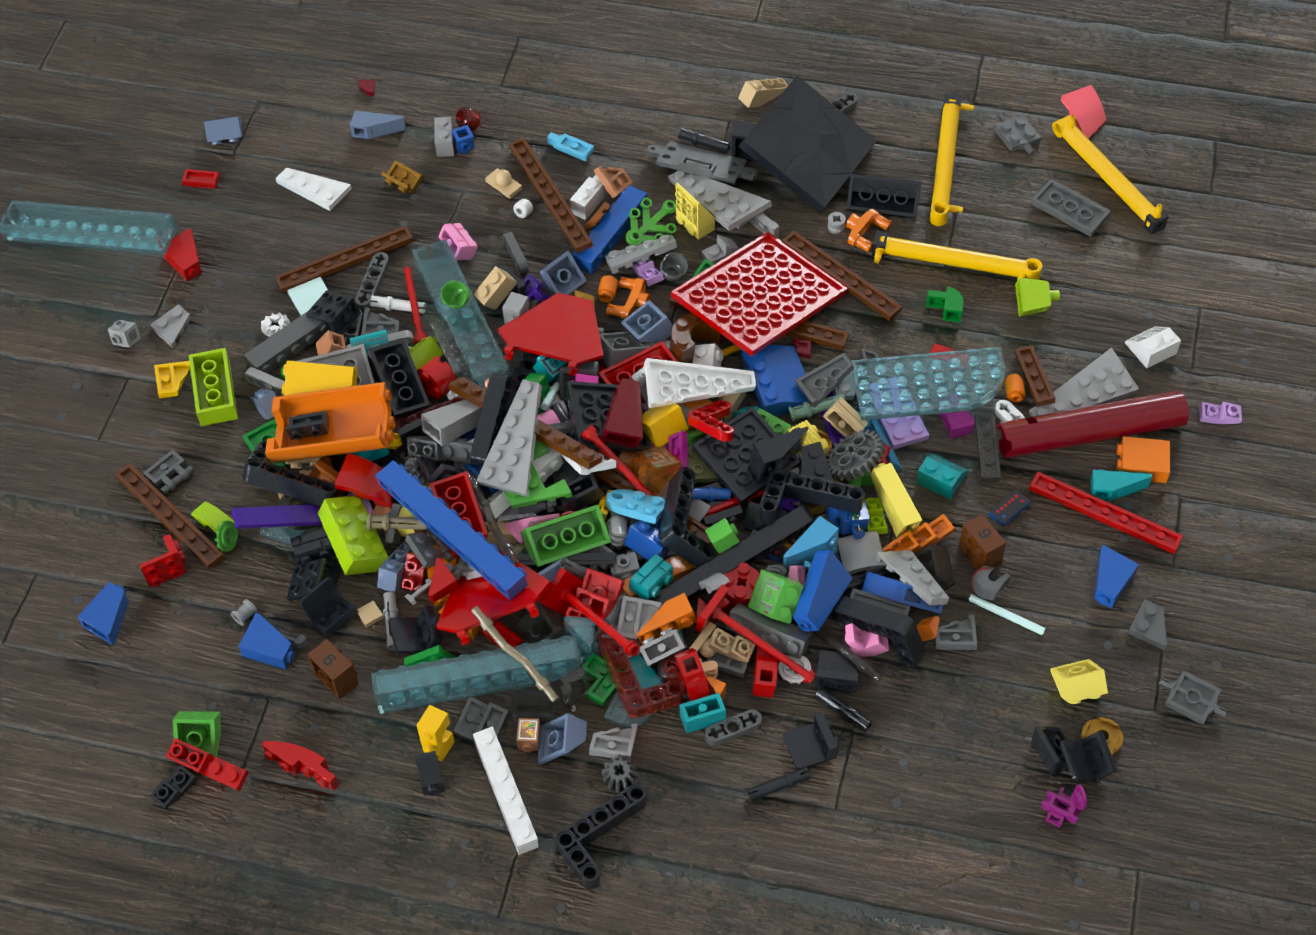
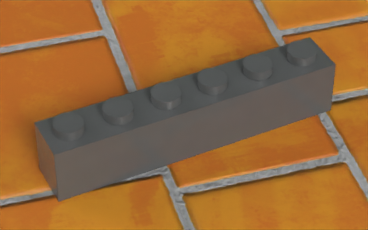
(285, 343)

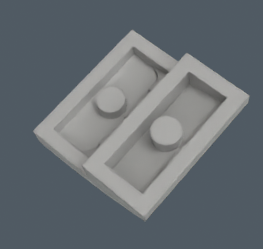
(860, 553)

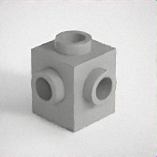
(124, 333)
(625, 566)

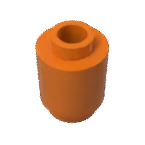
(607, 288)
(1014, 388)

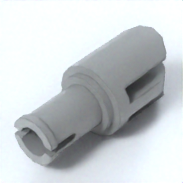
(617, 529)

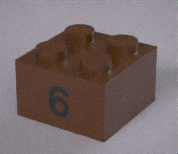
(982, 543)
(333, 668)

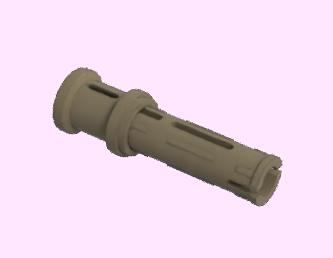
(387, 519)

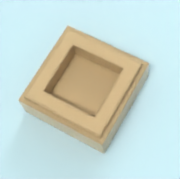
(370, 614)

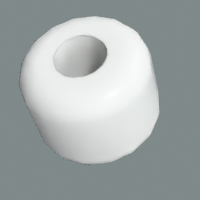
(523, 208)

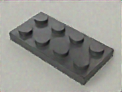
(1070, 207)

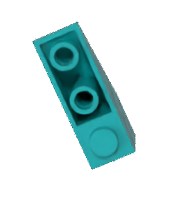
(1113, 484)

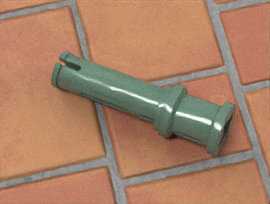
(807, 409)

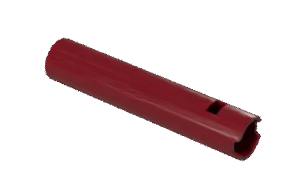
(1093, 424)

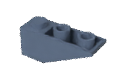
(372, 125)
(392, 570)

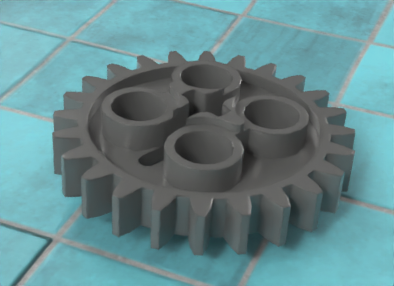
(855, 455)

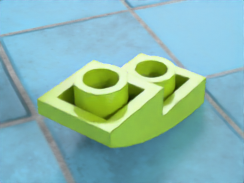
(210, 515)
(877, 520)

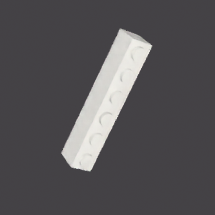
(505, 790)

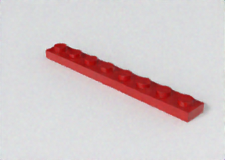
(1106, 512)

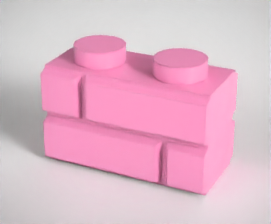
(459, 241)

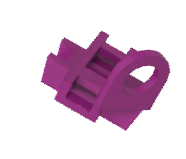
(1074, 804)

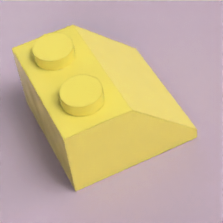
(1080, 681)

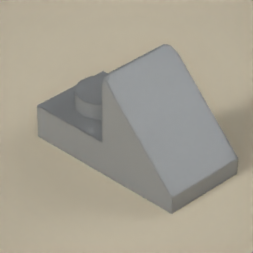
(719, 251)

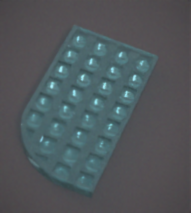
(927, 382)

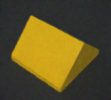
(663, 422)

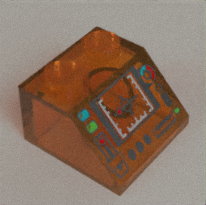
(654, 467)

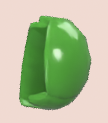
(455, 294)

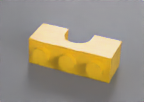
(433, 732)

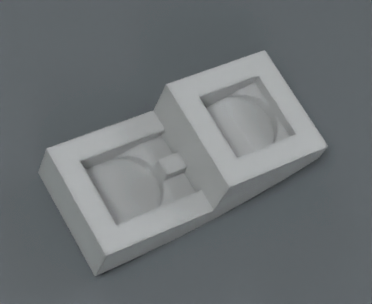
(714, 582)

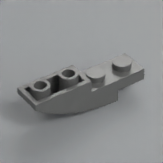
(425, 446)

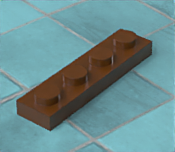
(1034, 376)

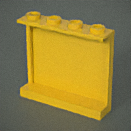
(312, 377)

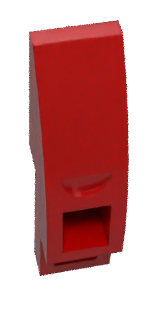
(297, 759)
(207, 764)

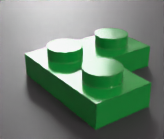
(603, 686)

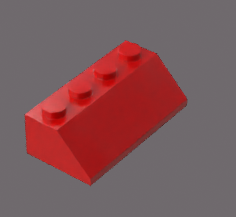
(631, 365)
(459, 495)

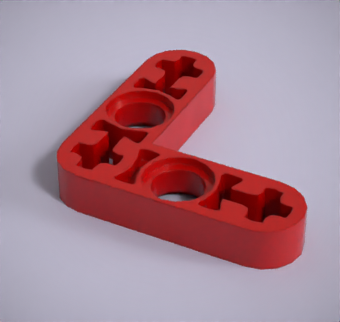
(707, 420)

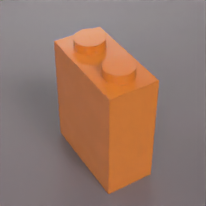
(1145, 456)

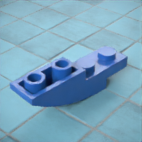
(896, 591)

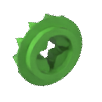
(226, 543)

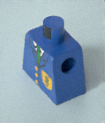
(849, 522)

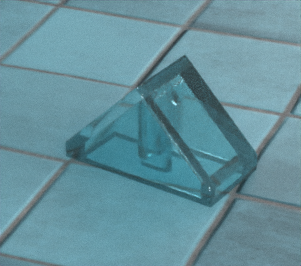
(584, 631)

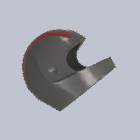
(986, 585)

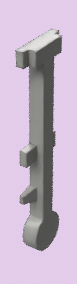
(428, 582)

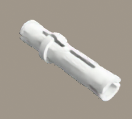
(397, 304)

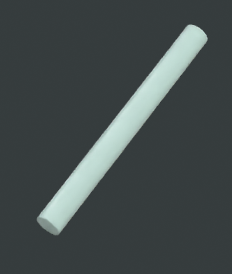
(551, 394)
(1007, 614)

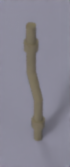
(541, 682)

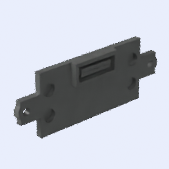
(701, 162)

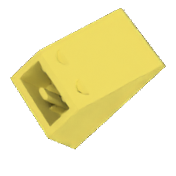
(692, 214)

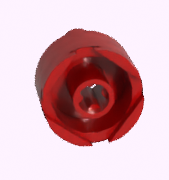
(436, 378)
(741, 584)

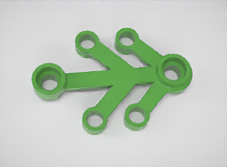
(649, 224)

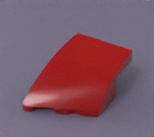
(359, 476)

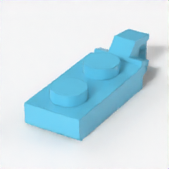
(571, 146)

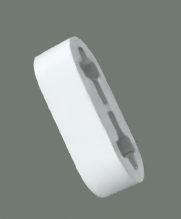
(1011, 414)

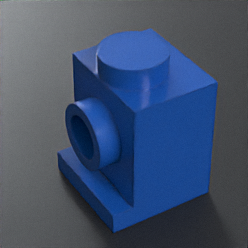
(465, 143)

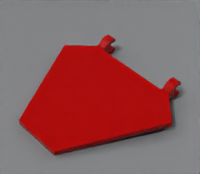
(558, 329)
(479, 592)

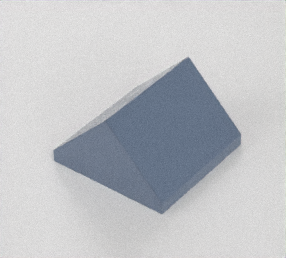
(562, 275)

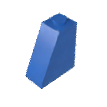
(1112, 576)
(106, 612)
(266, 644)

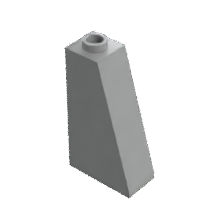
(450, 421)

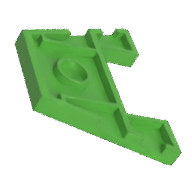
(536, 487)

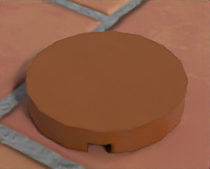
(596, 217)

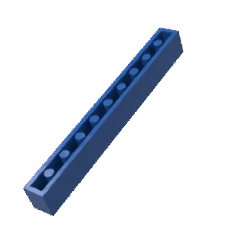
(452, 530)

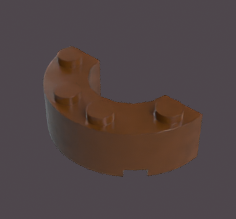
(686, 331)

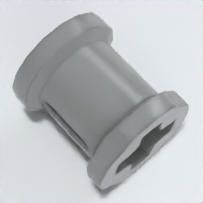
(244, 612)

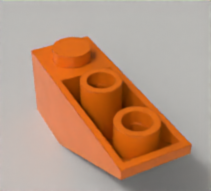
(673, 613)

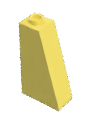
(895, 499)

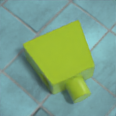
(1034, 296)

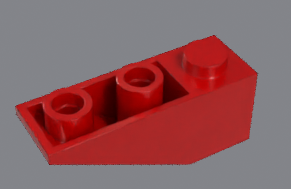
(692, 674)
(764, 674)

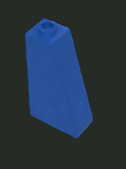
(821, 590)

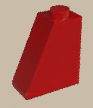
(183, 255)

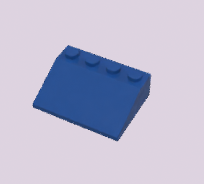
(775, 378)

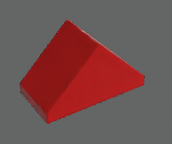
(442, 582)

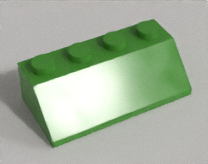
(565, 536)

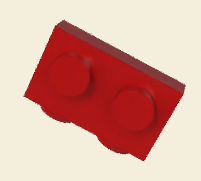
(165, 566)

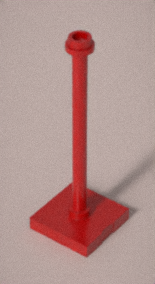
(562, 594)
(713, 610)

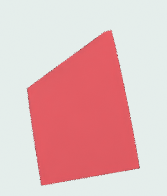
(1086, 108)

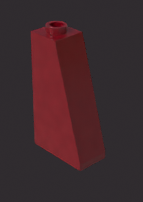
(624, 416)

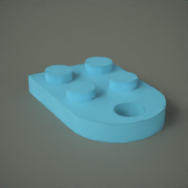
(636, 505)

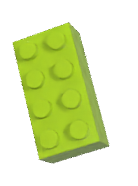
(213, 387)
(346, 527)

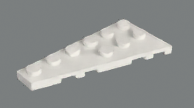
(685, 382)

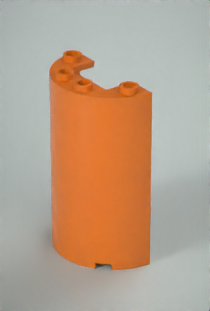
(356, 422)

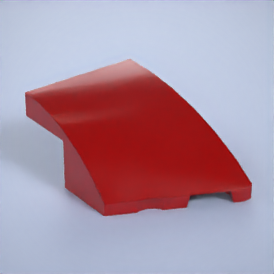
(598, 593)

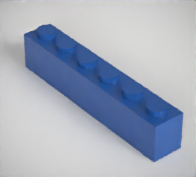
(609, 229)

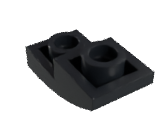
(171, 790)

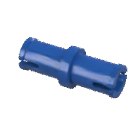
(711, 494)

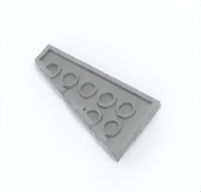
(723, 202)
(1096, 384)
(513, 449)

